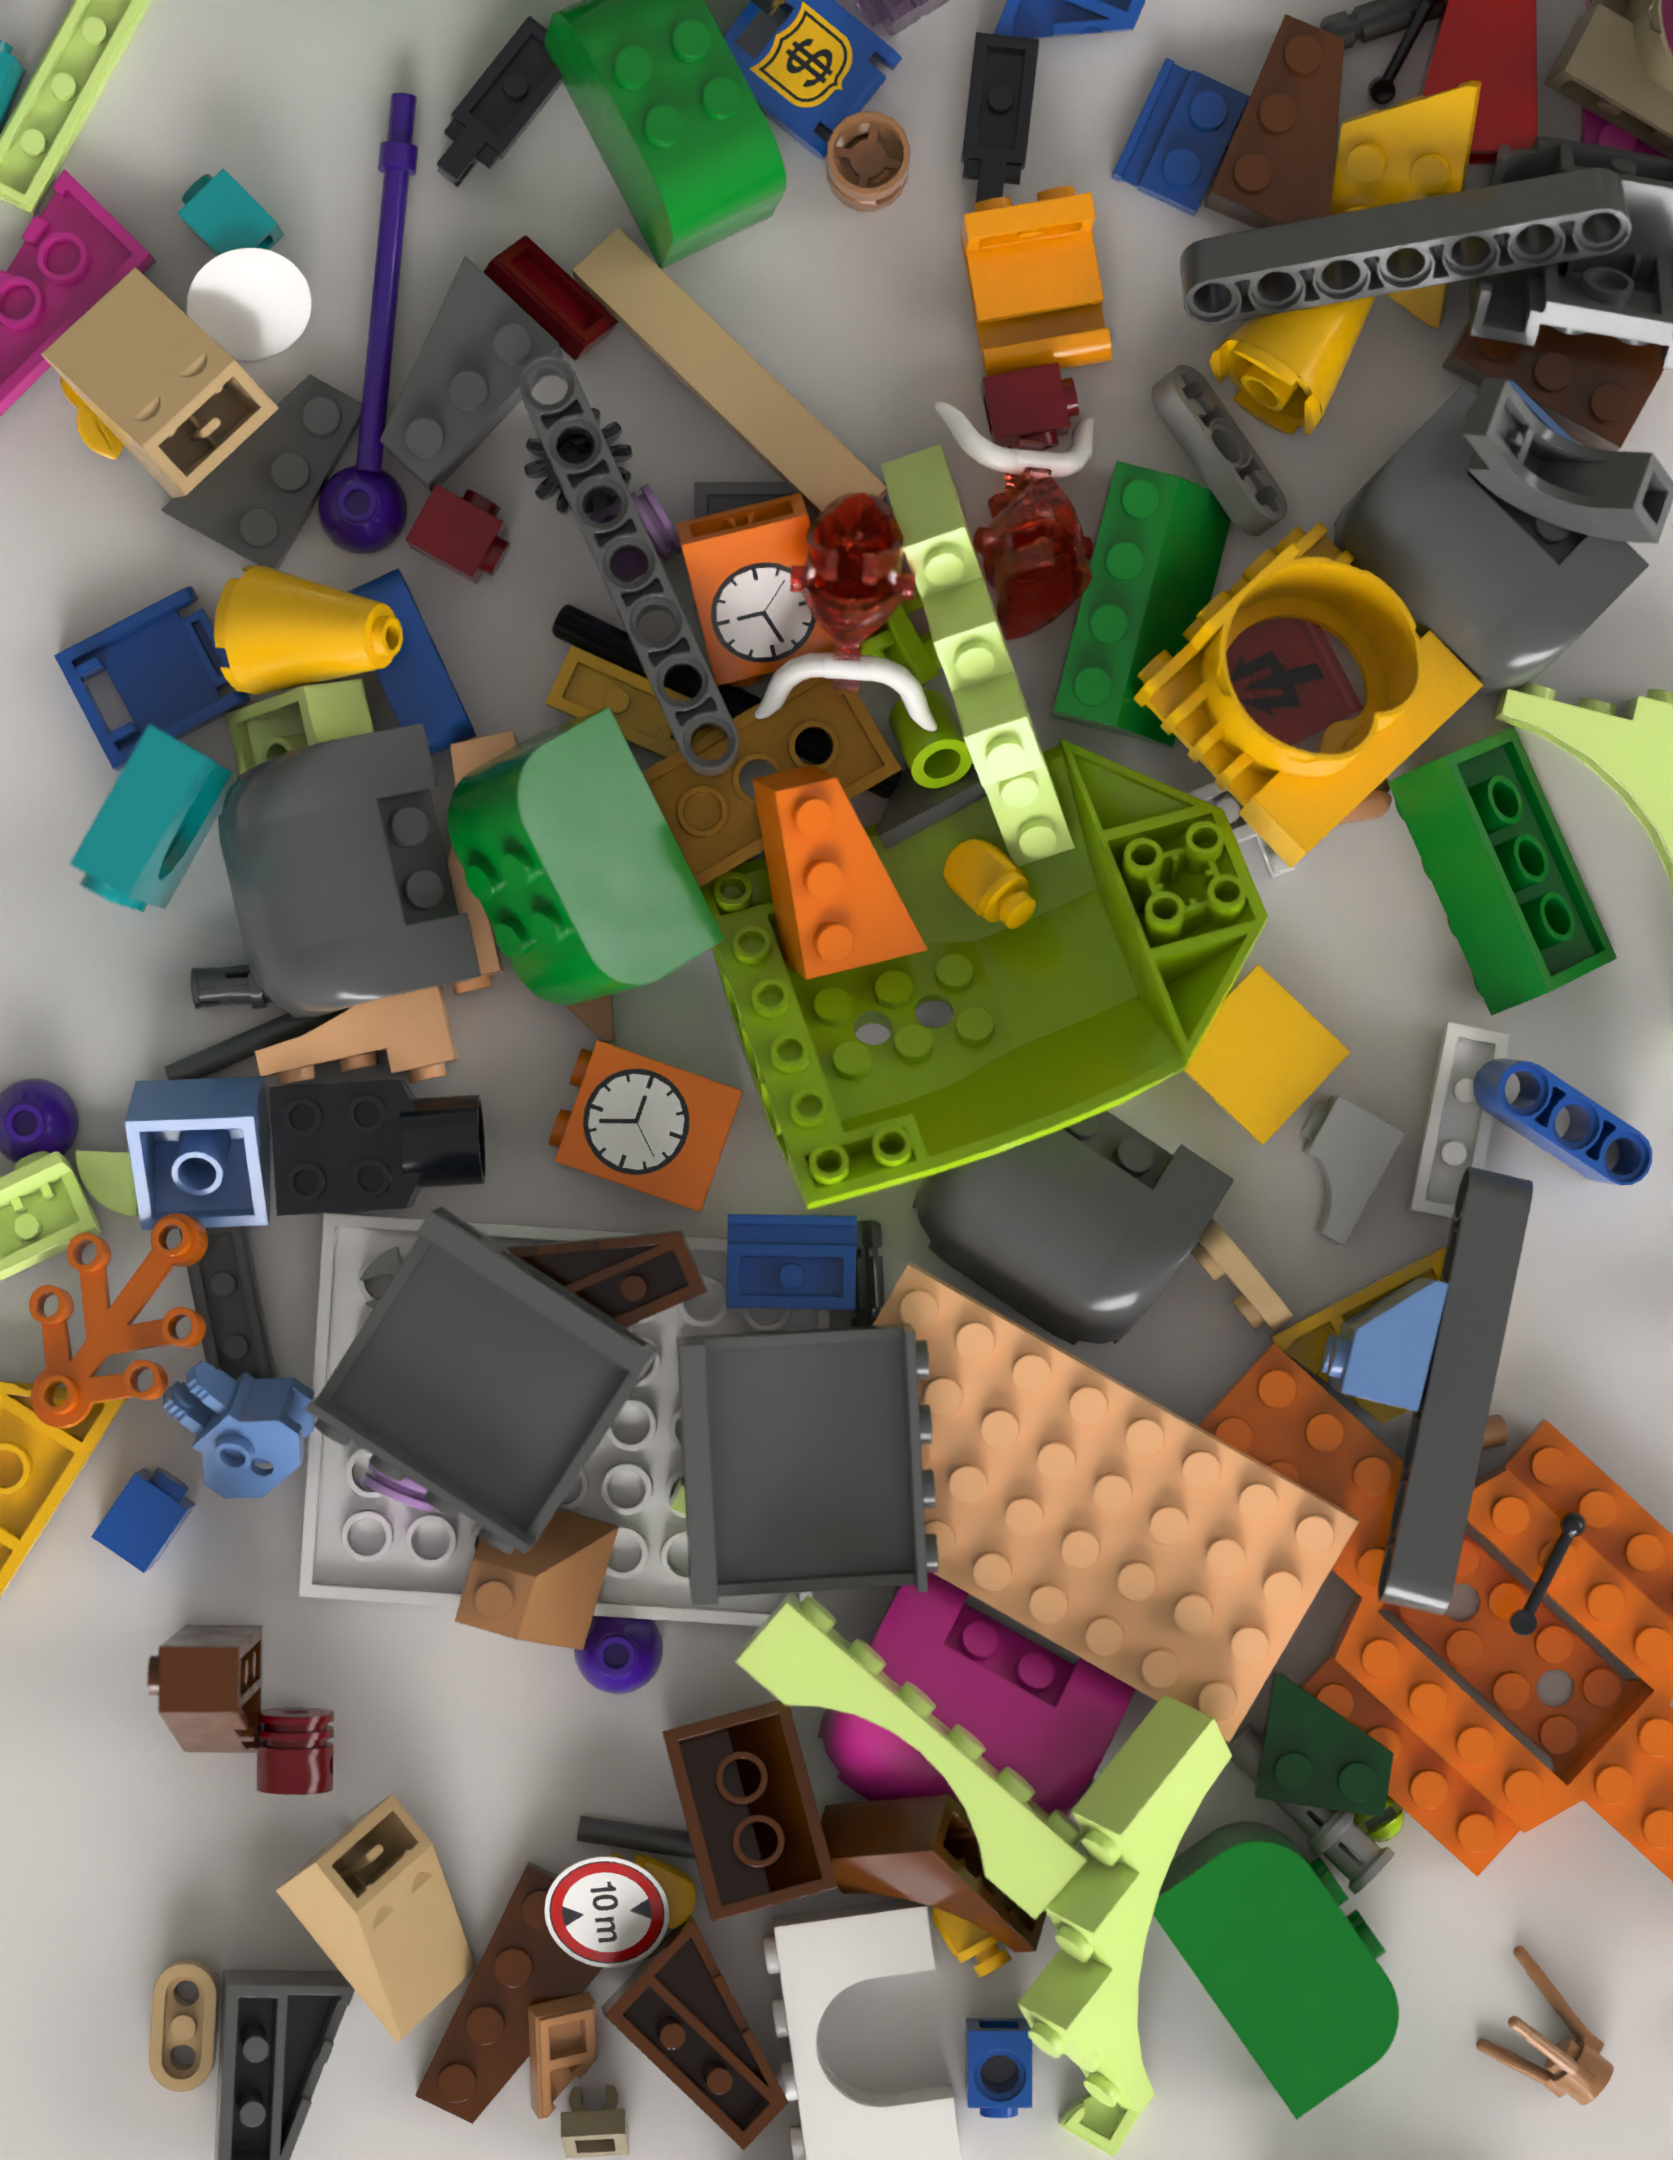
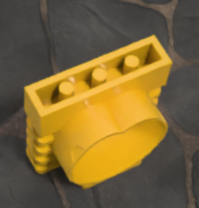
(1407, 679)

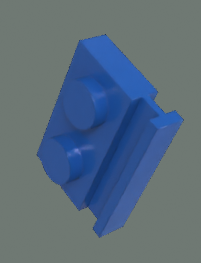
(1180, 137)
(791, 1261)

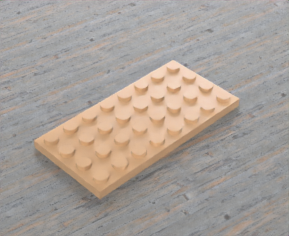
(1108, 1511)

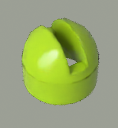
(1385, 1830)

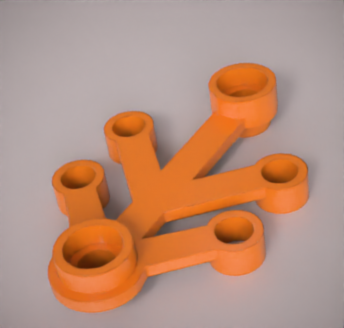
(110, 1326)

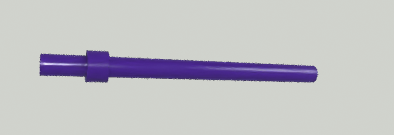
(397, 163)

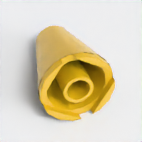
(1291, 362)
(299, 632)

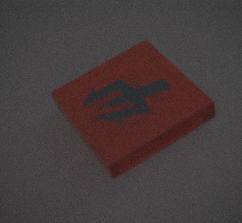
(1290, 679)

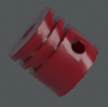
(295, 1751)

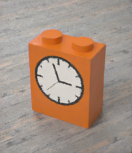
(742, 588)
(645, 1124)

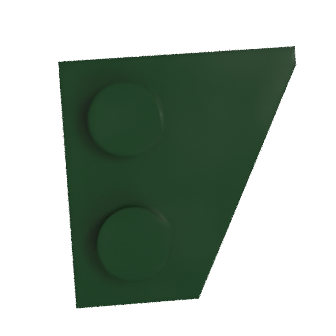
(1319, 1756)

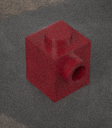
(1029, 405)
(460, 533)

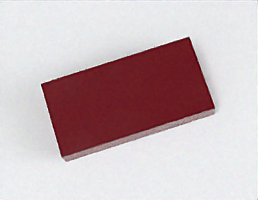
(551, 297)

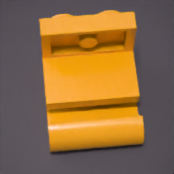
(1035, 282)

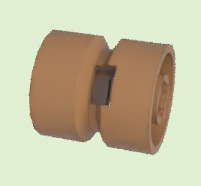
(868, 161)

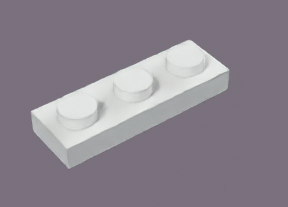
(1455, 1125)

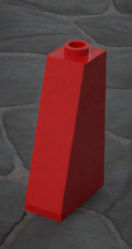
(1496, 46)

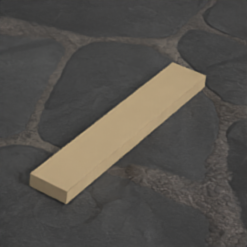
(722, 374)

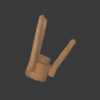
(1573, 2066)

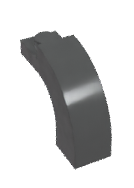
(1561, 480)

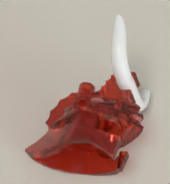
(1035, 538)
(852, 588)

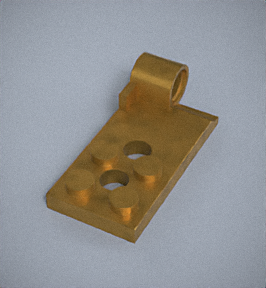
(717, 819)

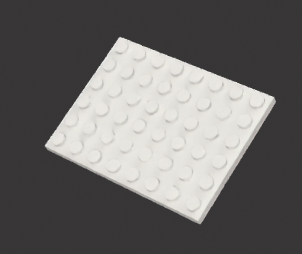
(393, 1553)

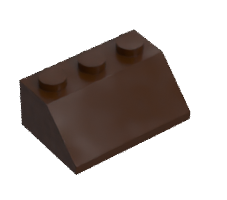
(749, 1810)

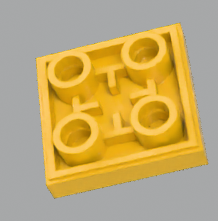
(1263, 1055)

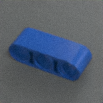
(417, 677)
(1590, 1126)

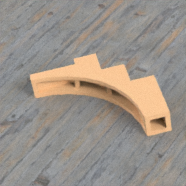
(411, 1025)

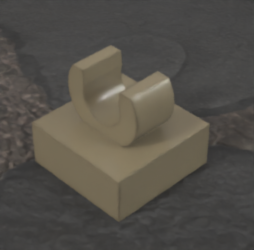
(596, 2131)

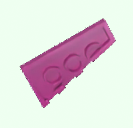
(56, 277)

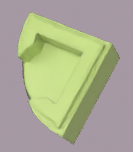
(109, 1179)
(1099, 2123)

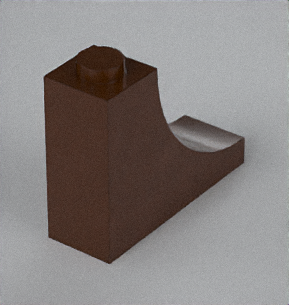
(925, 1855)

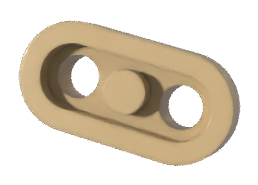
(1256, 1298)
(184, 2023)

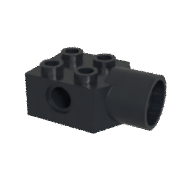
(370, 1145)

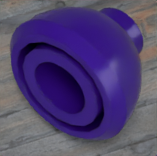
(362, 510)
(35, 1119)
(620, 1653)

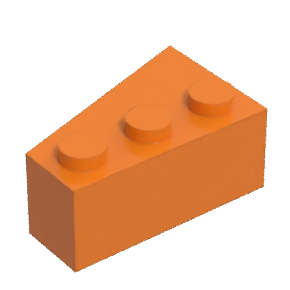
(826, 878)

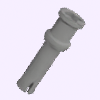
(1324, 1837)

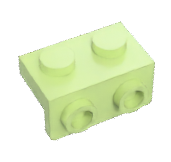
(41, 1211)

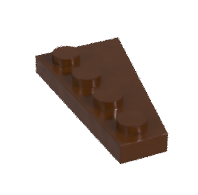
(491, 2025)

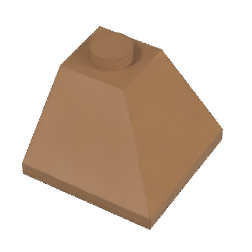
(546, 1591)

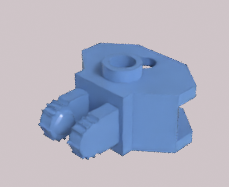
(241, 1426)

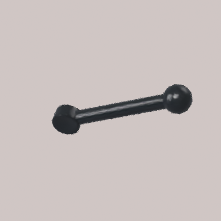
(1382, 88)
(1523, 1620)

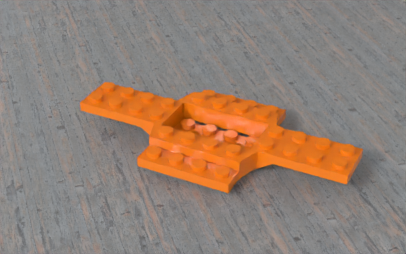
(1450, 1757)

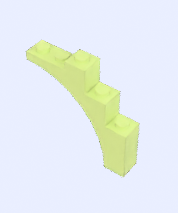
(975, 656)
(1624, 752)
(1102, 1916)

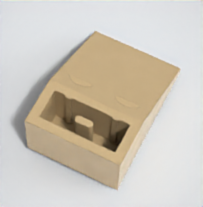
(159, 383)
(384, 1915)

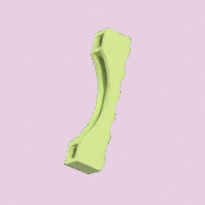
(812, 1665)

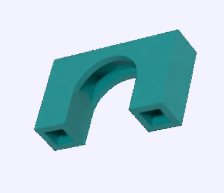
(152, 822)

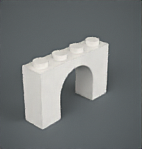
(818, 1959)

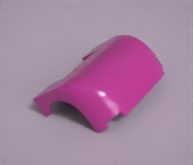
(1007, 1691)

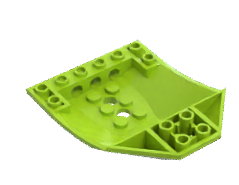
(1048, 1018)

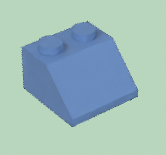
(201, 1150)
(1387, 1346)

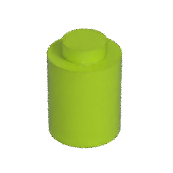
(932, 756)

